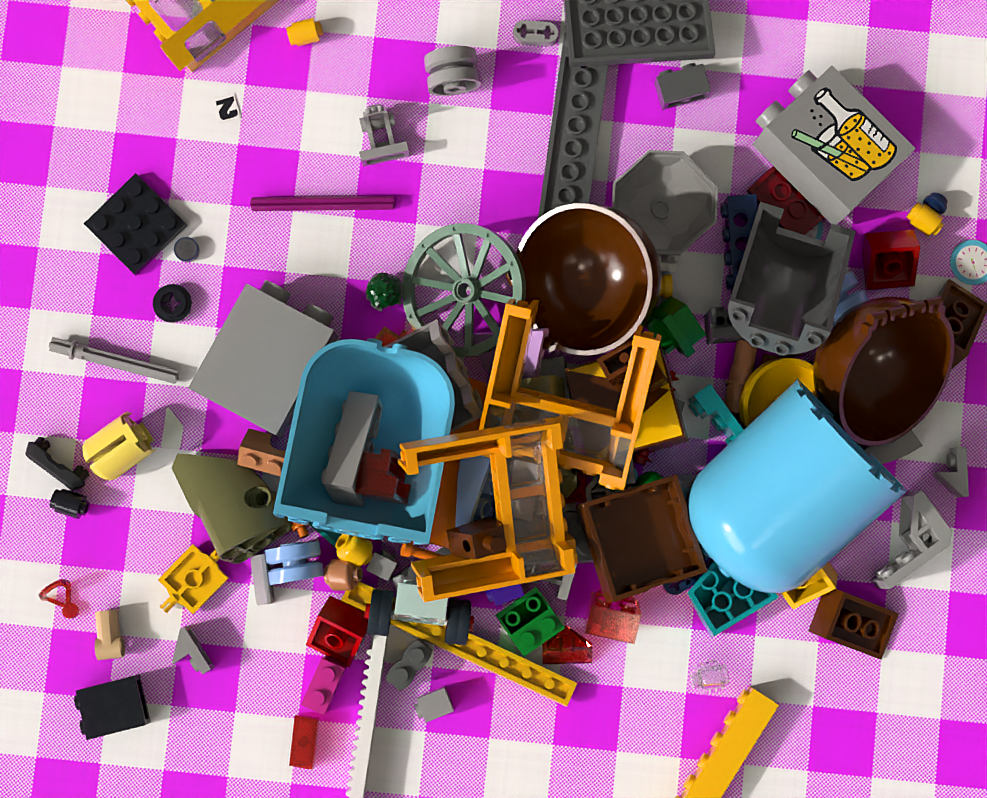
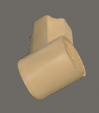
(109, 642)

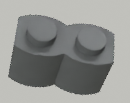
(405, 669)

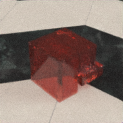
(382, 478)

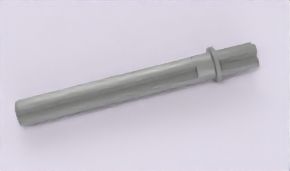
(113, 360)

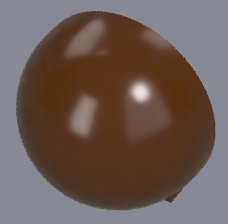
(591, 277)
(884, 366)

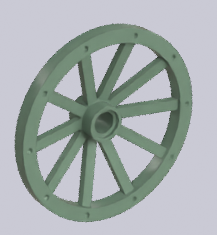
(461, 282)

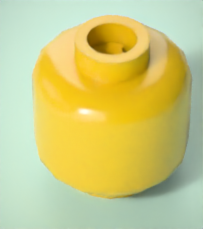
(354, 549)

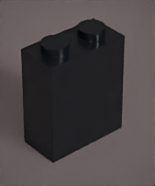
(112, 707)

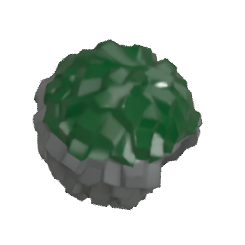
(384, 291)

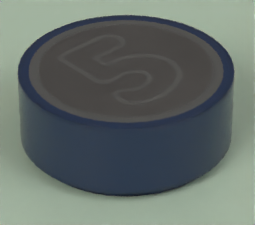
(186, 249)

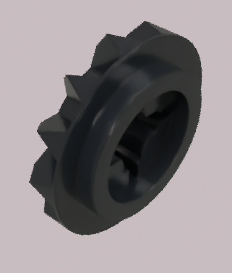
(164, 295)

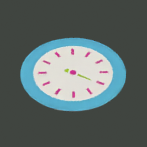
(970, 262)

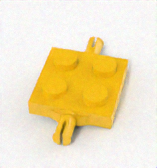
(192, 579)

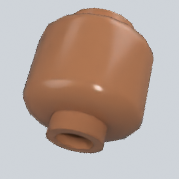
(342, 575)

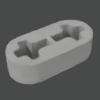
(535, 27)

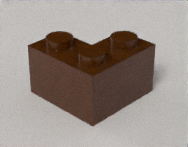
(615, 365)

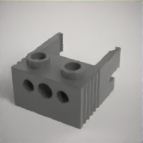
(719, 333)

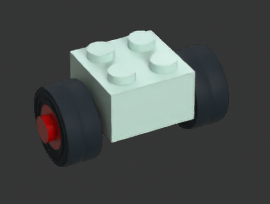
(412, 608)

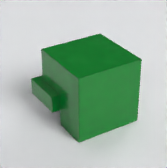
(676, 326)

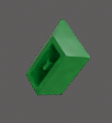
(530, 621)

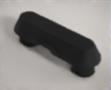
(37, 453)

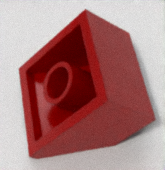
(890, 259)
(338, 631)

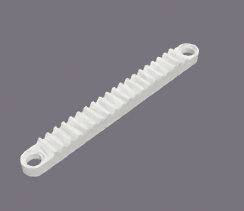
(367, 721)

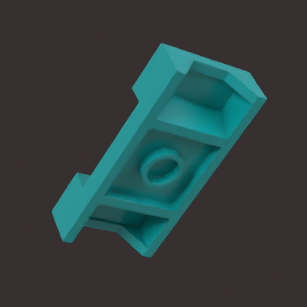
(708, 403)

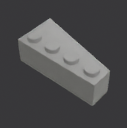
(353, 437)

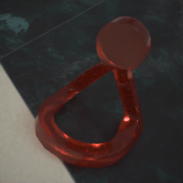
(69, 610)

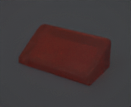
(304, 742)

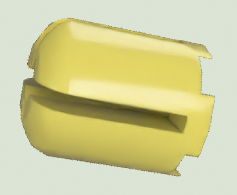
(117, 447)

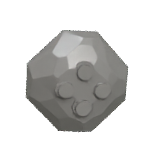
(667, 199)

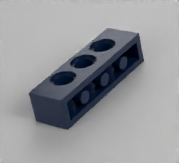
(736, 206)

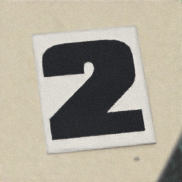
(227, 108)

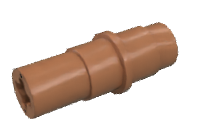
(739, 373)

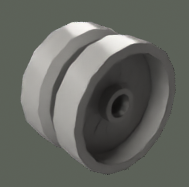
(452, 70)

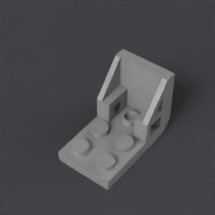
(917, 520)

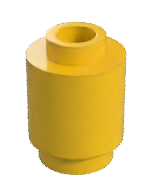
(304, 32)
(925, 219)

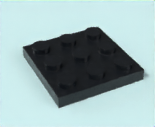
(135, 224)

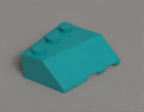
(724, 601)

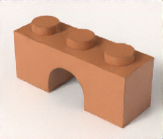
(258, 454)

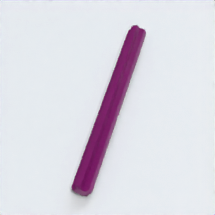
(315, 203)

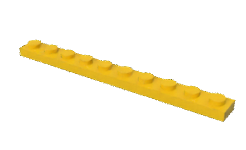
(479, 652)

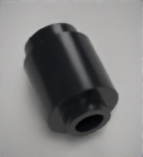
(69, 503)

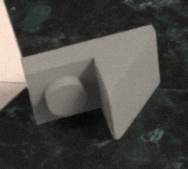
(957, 479)
(189, 644)

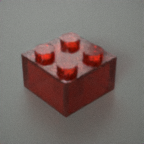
(612, 619)

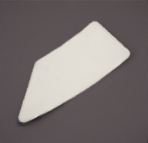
(172, 431)

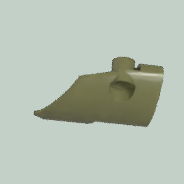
(230, 505)

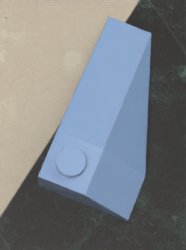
(474, 490)

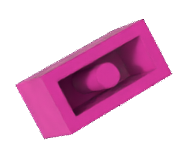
(323, 685)

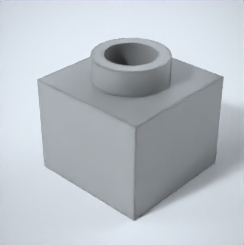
(382, 565)

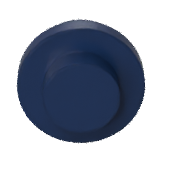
(936, 202)

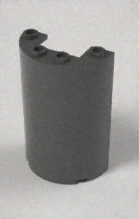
(788, 285)

